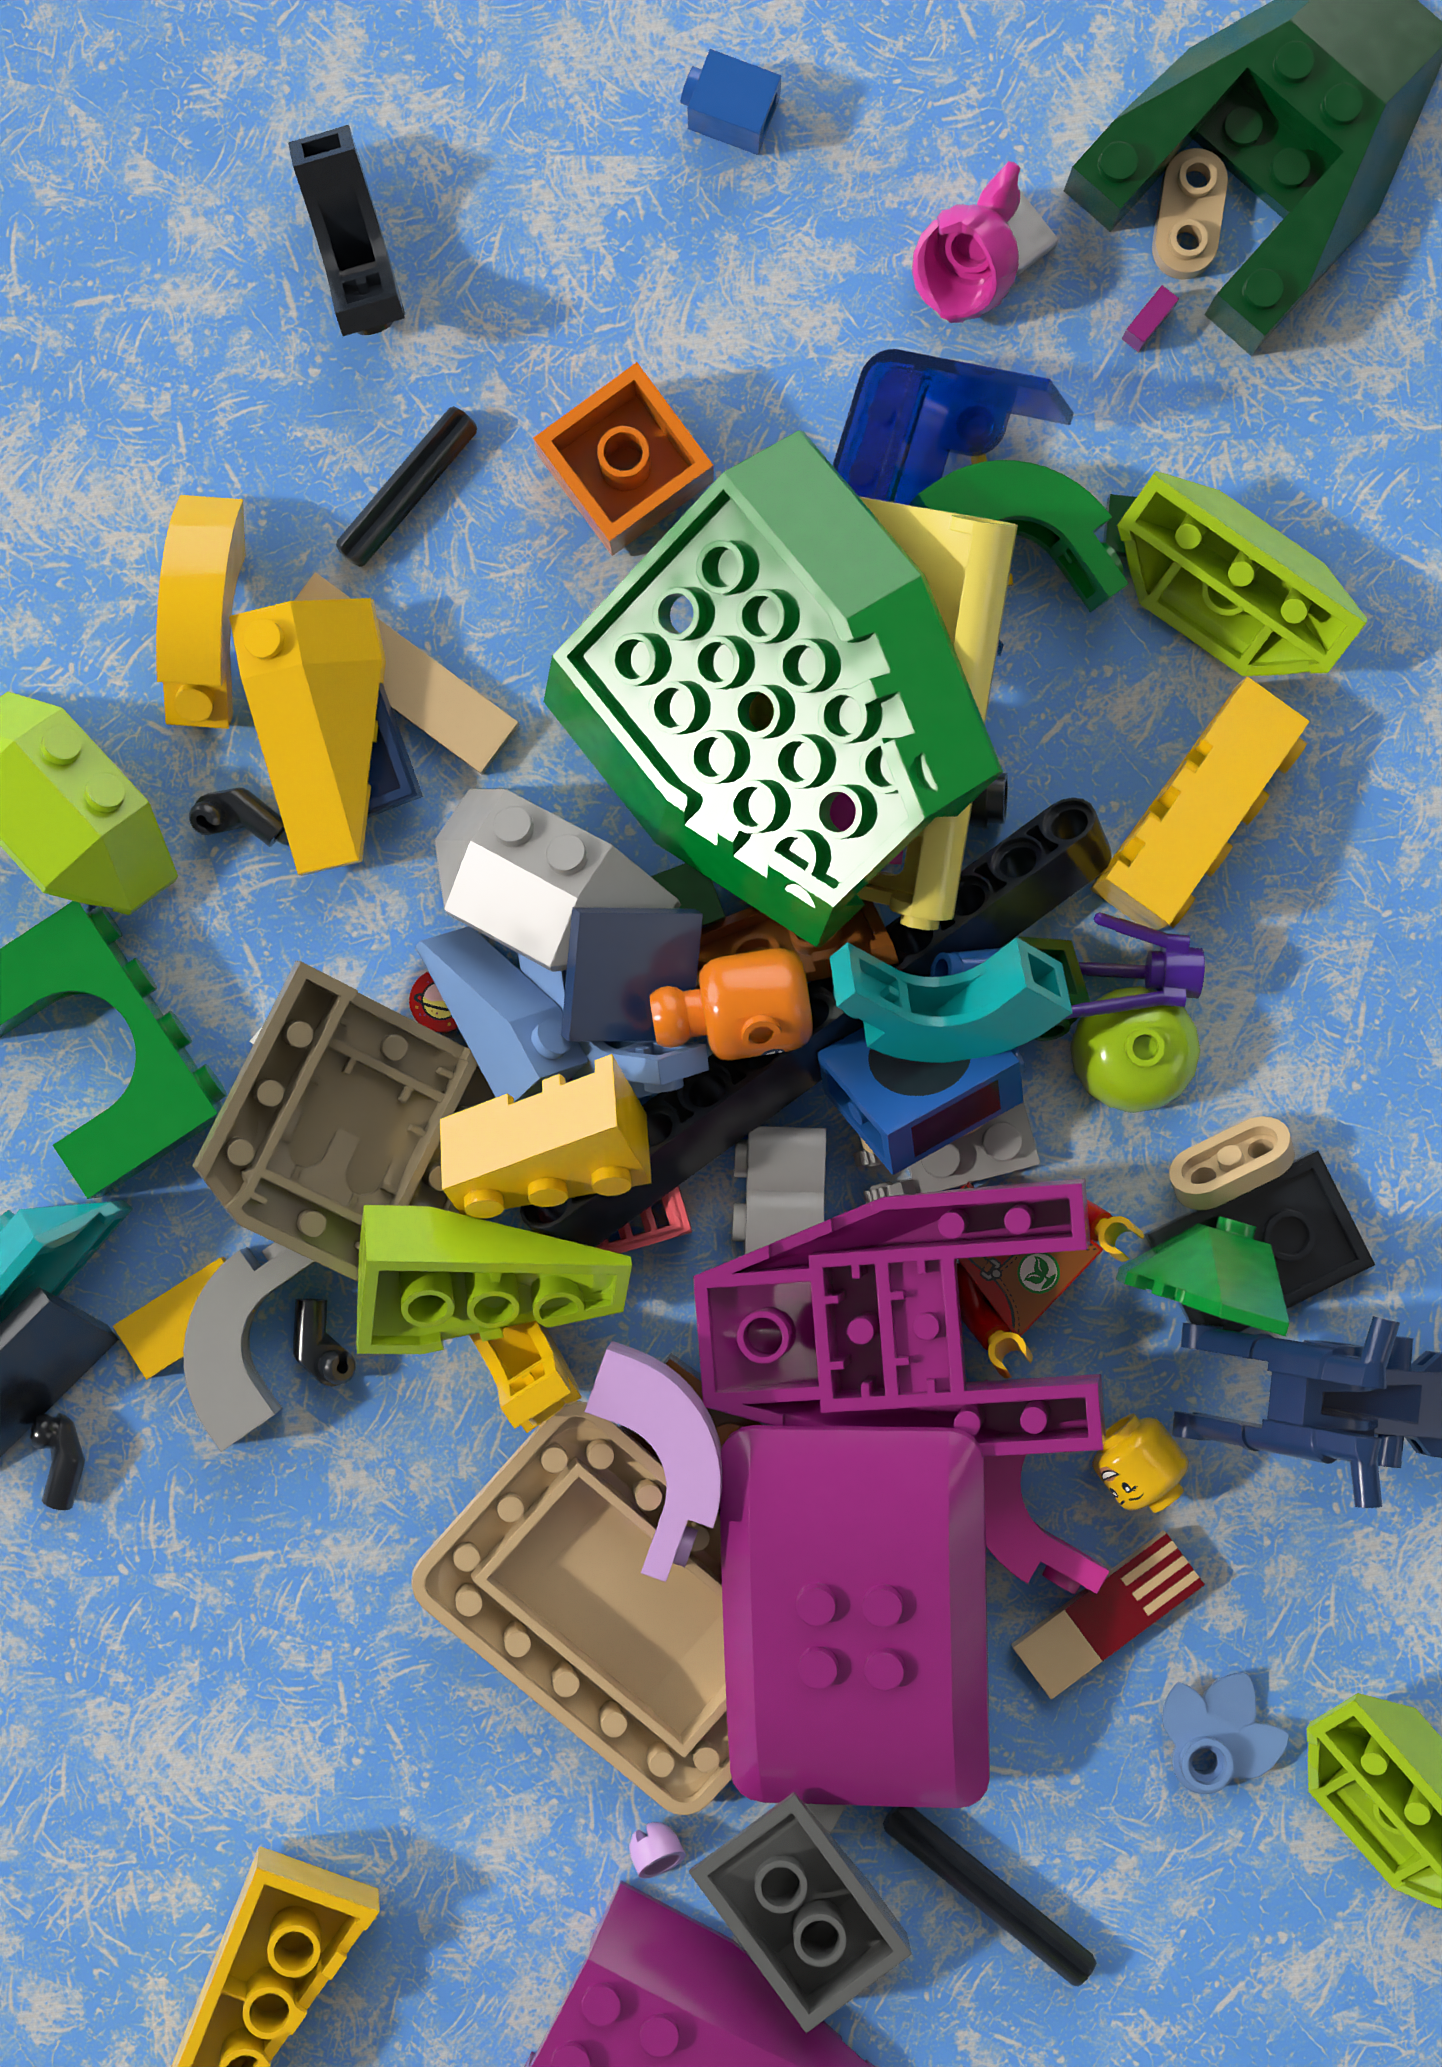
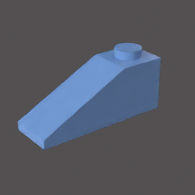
(500, 1014)

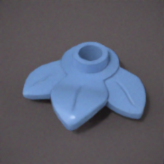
(1225, 1725)

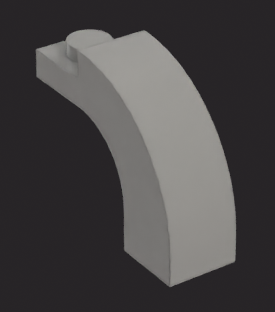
(217, 1353)

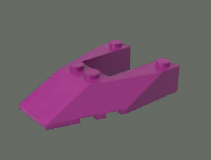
(868, 1327)

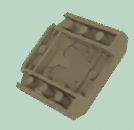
(335, 1117)

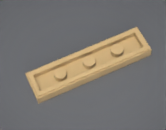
(432, 694)

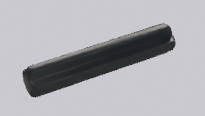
(406, 486)

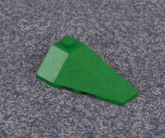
(1215, 1273)

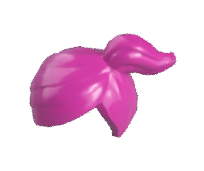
(970, 253)

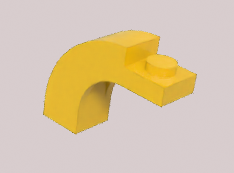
(194, 607)
(528, 1374)

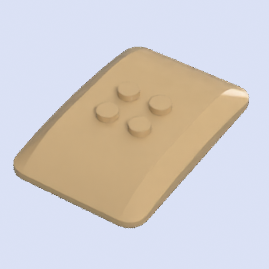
(555, 1599)

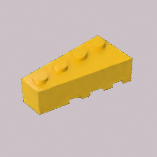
(1201, 807)

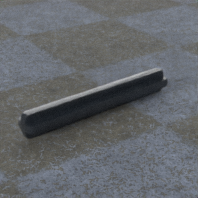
(990, 1894)

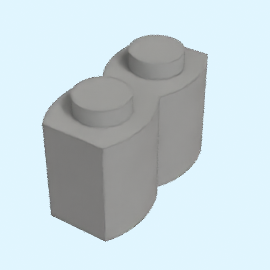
(782, 1184)

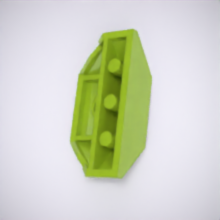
(1234, 581)
(74, 813)
(1381, 1783)

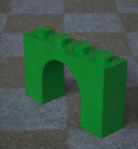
(167, 1093)

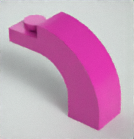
(1021, 1542)

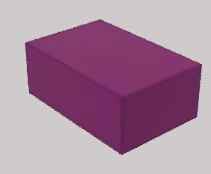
(1150, 318)

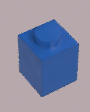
(731, 101)

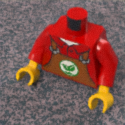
(1010, 1292)

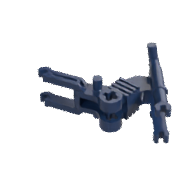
(1331, 1401)

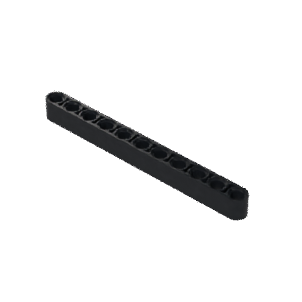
(720, 1106)

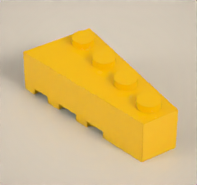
(274, 1960)

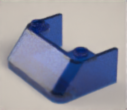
(922, 407)

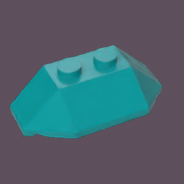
(51, 1246)

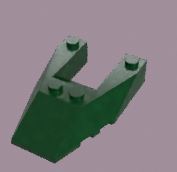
(1303, 111)

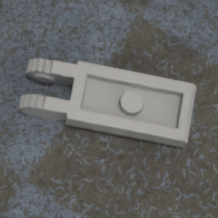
(990, 1151)

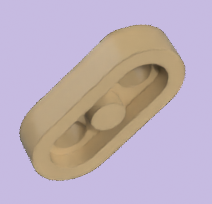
(1189, 211)
(1232, 1163)

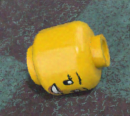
(1141, 1464)

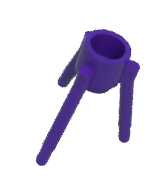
(1173, 971)

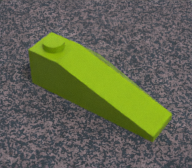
(456, 1275)

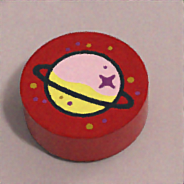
(429, 1007)

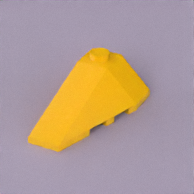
(313, 702)

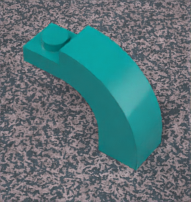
(953, 1016)

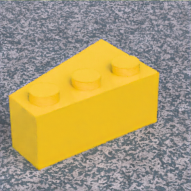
(547, 1146)

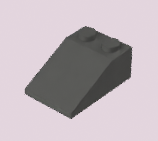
(802, 1911)

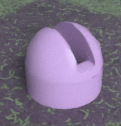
(657, 1851)

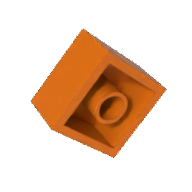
(624, 459)

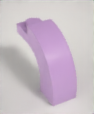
(673, 1419)

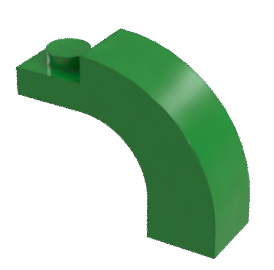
(1048, 511)

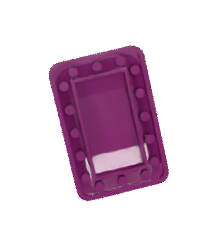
(855, 1615)

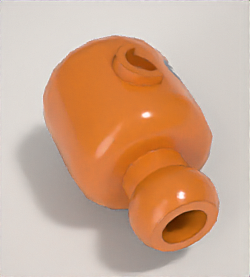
(744, 1006)

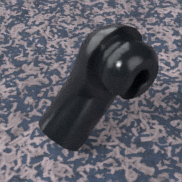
(234, 810)
(316, 1349)
(66, 1455)

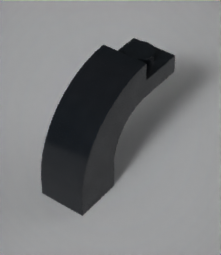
(347, 232)

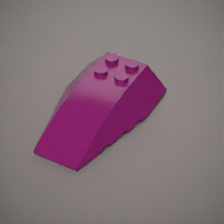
(676, 1996)

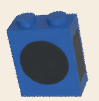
(916, 1106)

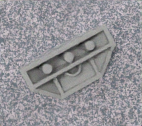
(523, 869)

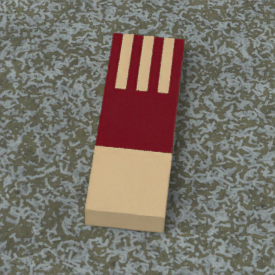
(1099, 1624)

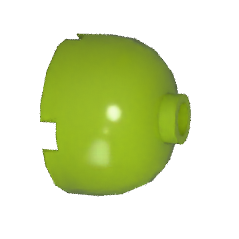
(1137, 1055)

